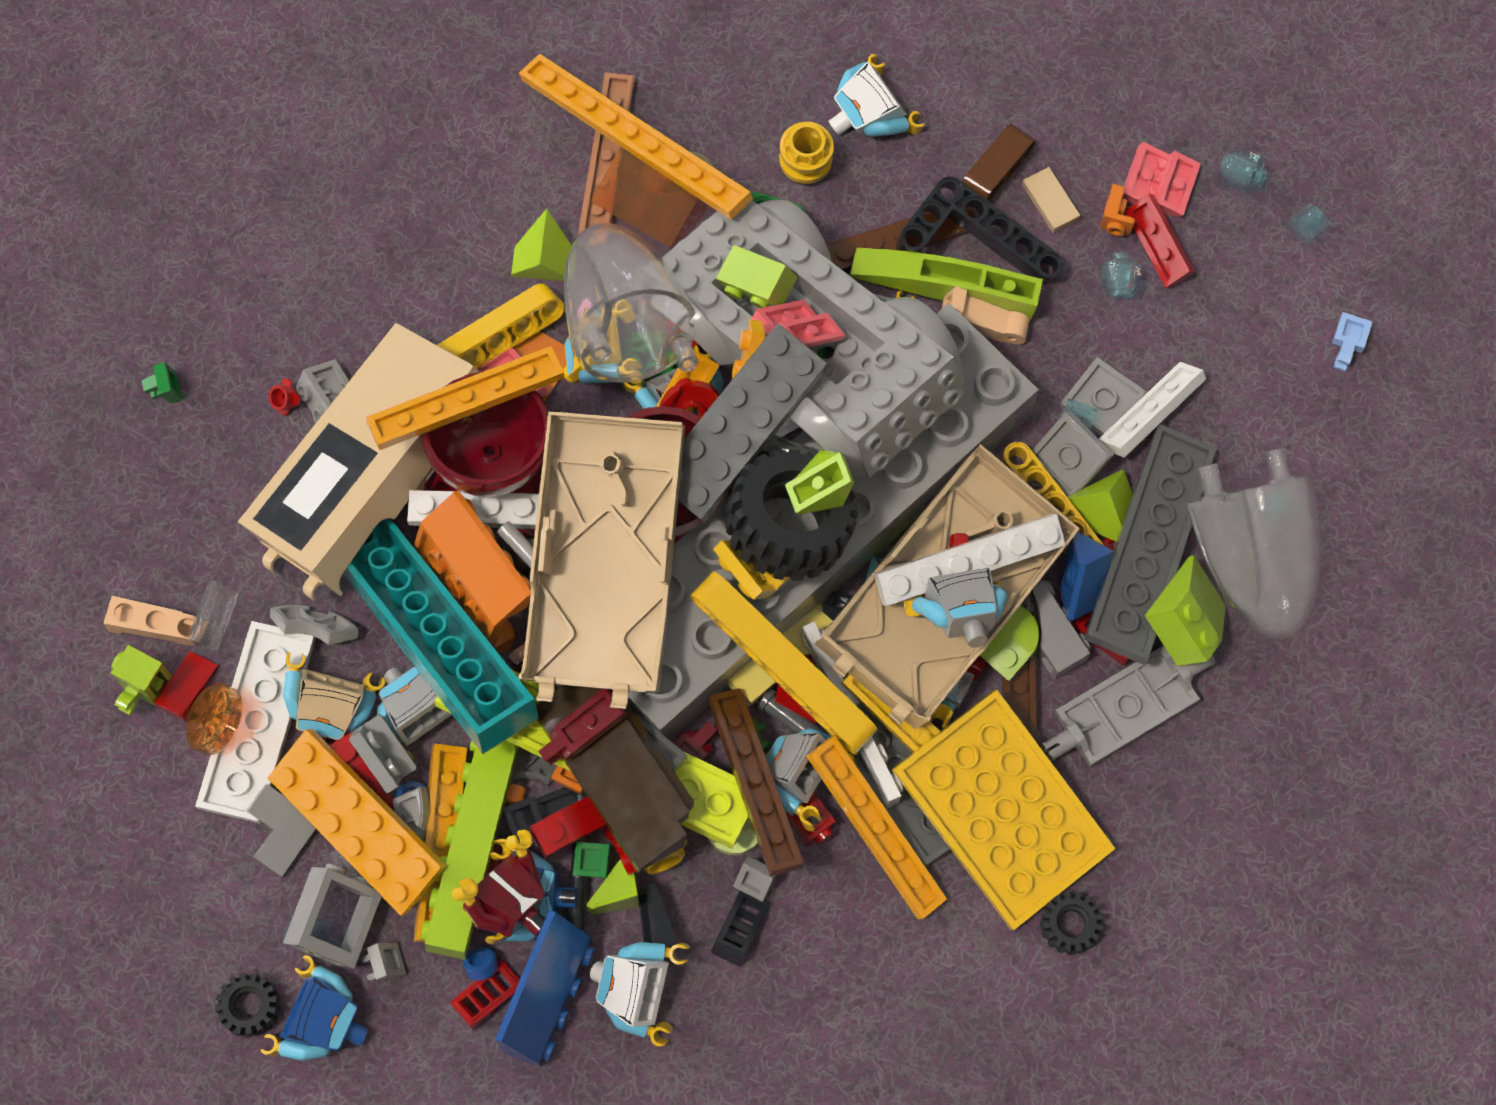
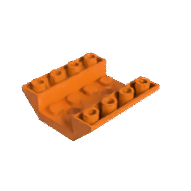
(473, 568)

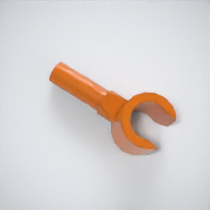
(515, 793)

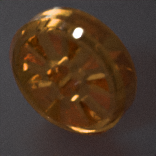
(214, 718)

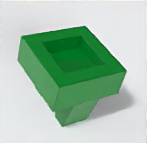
(163, 383)
(591, 860)

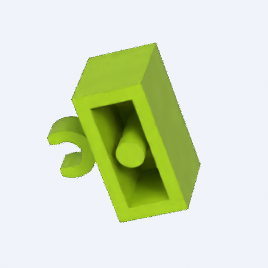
(755, 278)
(140, 678)

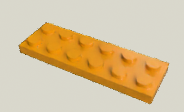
(356, 822)

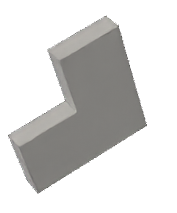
(288, 828)

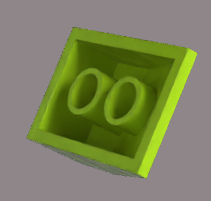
(1189, 615)

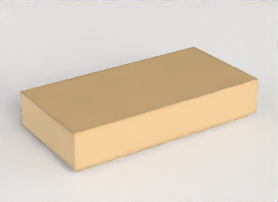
(1051, 200)

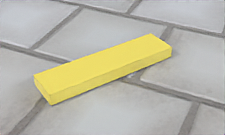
(754, 680)

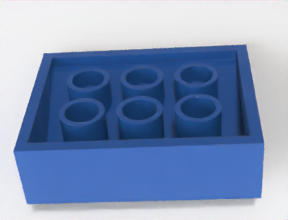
(545, 990)

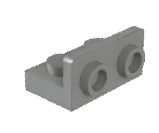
(321, 386)
(382, 752)

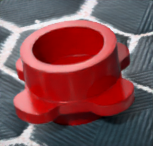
(284, 396)

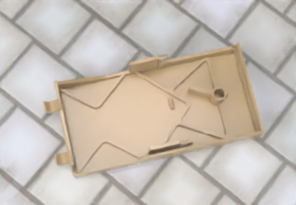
(907, 657)

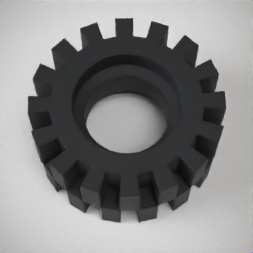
(1083, 907)
(238, 987)

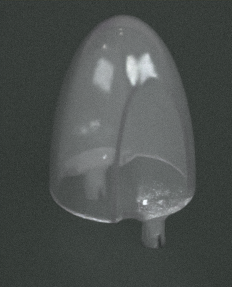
(625, 307)
(1262, 546)

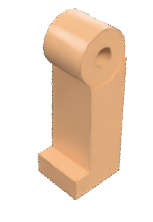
(988, 318)
(148, 620)

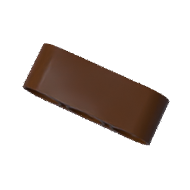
(999, 162)

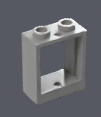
(309, 906)

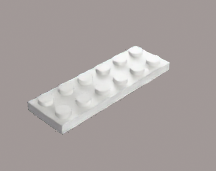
(245, 763)

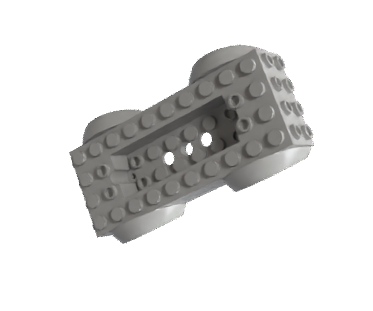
(886, 374)

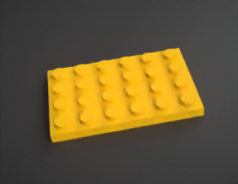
(1003, 809)

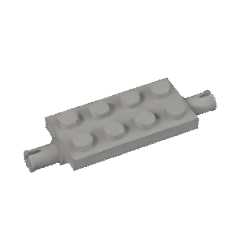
(1125, 707)

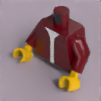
(508, 894)

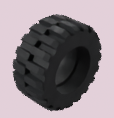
(771, 545)

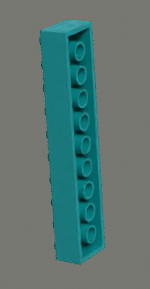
(440, 638)

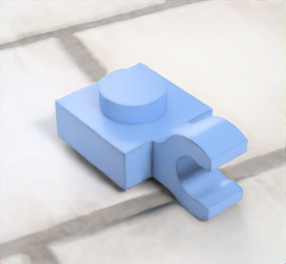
(1351, 336)

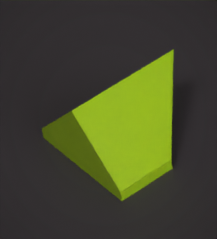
(542, 251)
(821, 484)
(1104, 504)
(615, 893)

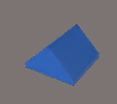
(1083, 575)

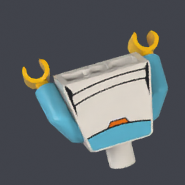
(870, 104)
(633, 987)

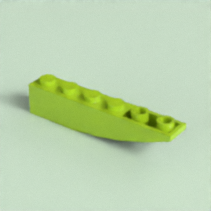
(937, 275)

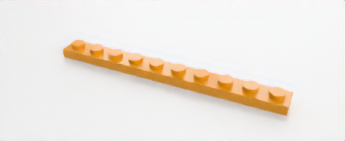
(636, 137)

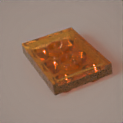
(644, 198)

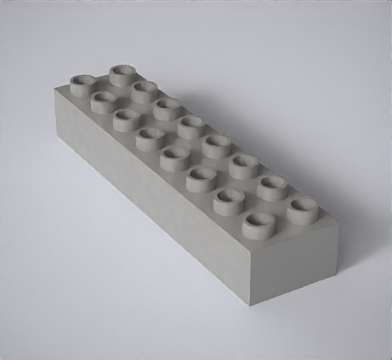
(703, 657)

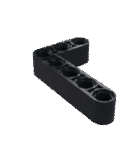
(980, 229)

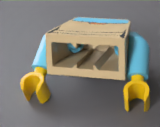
(327, 702)

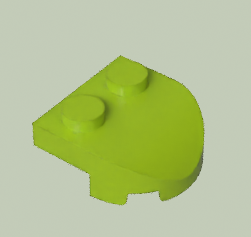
(1013, 644)

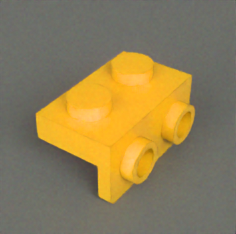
(751, 582)

